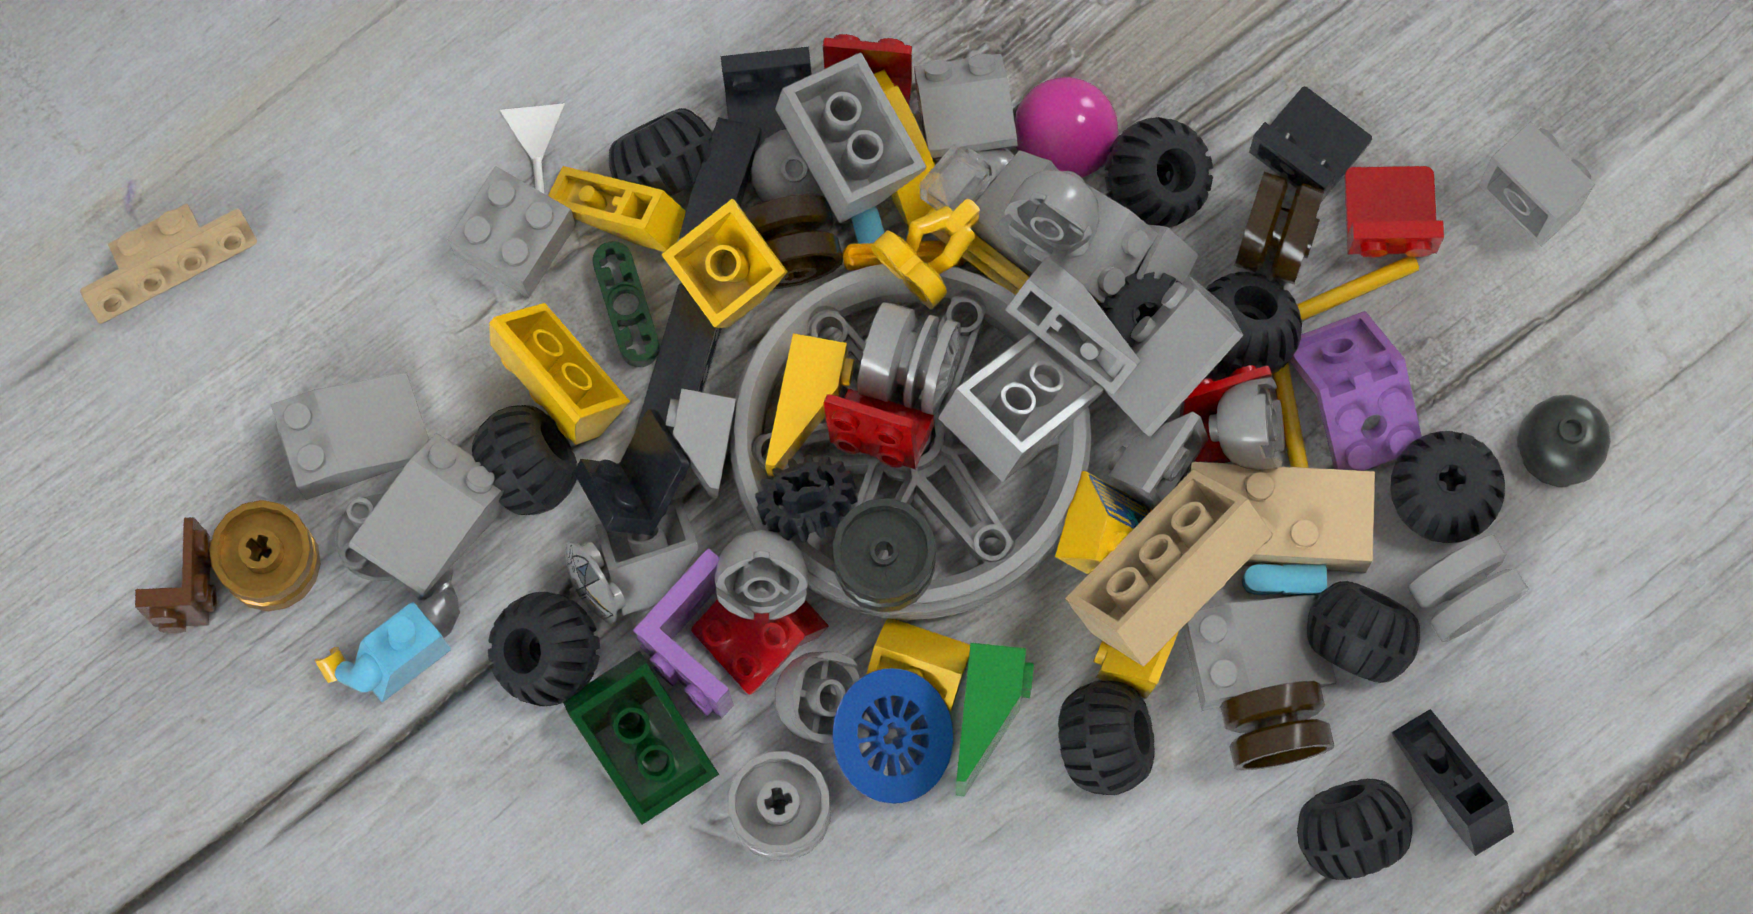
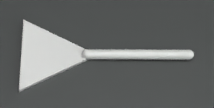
(534, 131)

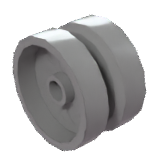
(1465, 583)
(774, 779)

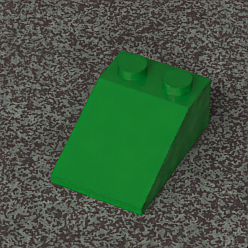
(992, 700)

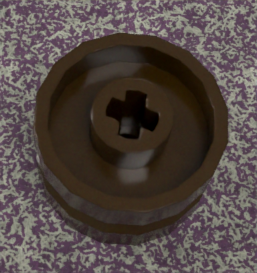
(1280, 228)
(799, 236)
(1277, 725)

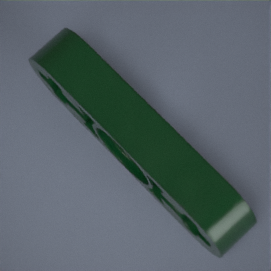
(605, 279)

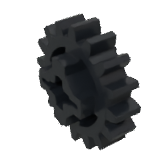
(806, 497)

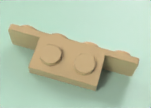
(163, 257)

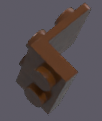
(186, 606)

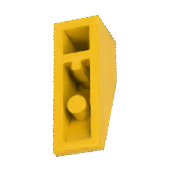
(620, 207)
(811, 372)

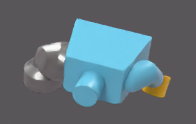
(399, 646)

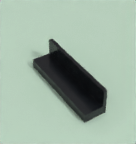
(683, 355)

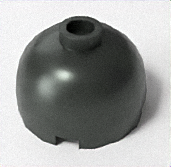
(1564, 440)

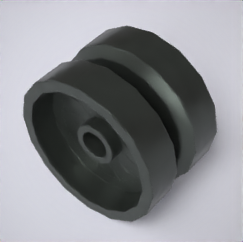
(888, 582)

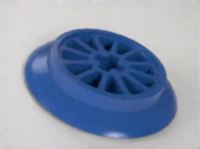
(935, 733)

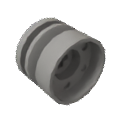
(909, 358)

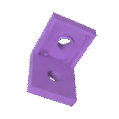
(1354, 377)
(667, 620)

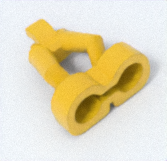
(901, 256)

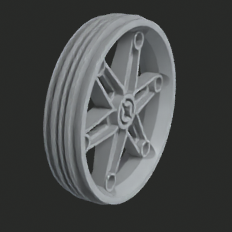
(827, 308)

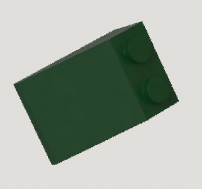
(640, 737)

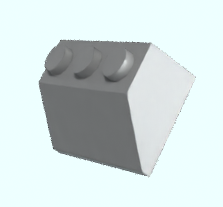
(849, 136)
(1175, 353)

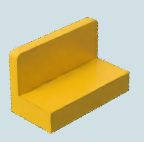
(922, 652)

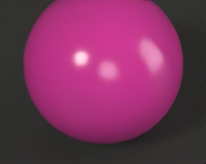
(1067, 124)

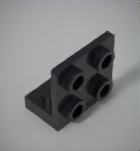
(755, 84)
(1310, 142)
(639, 488)

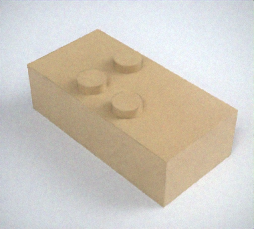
(1310, 512)
(1169, 566)

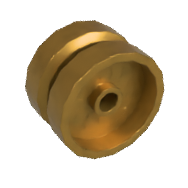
(239, 559)

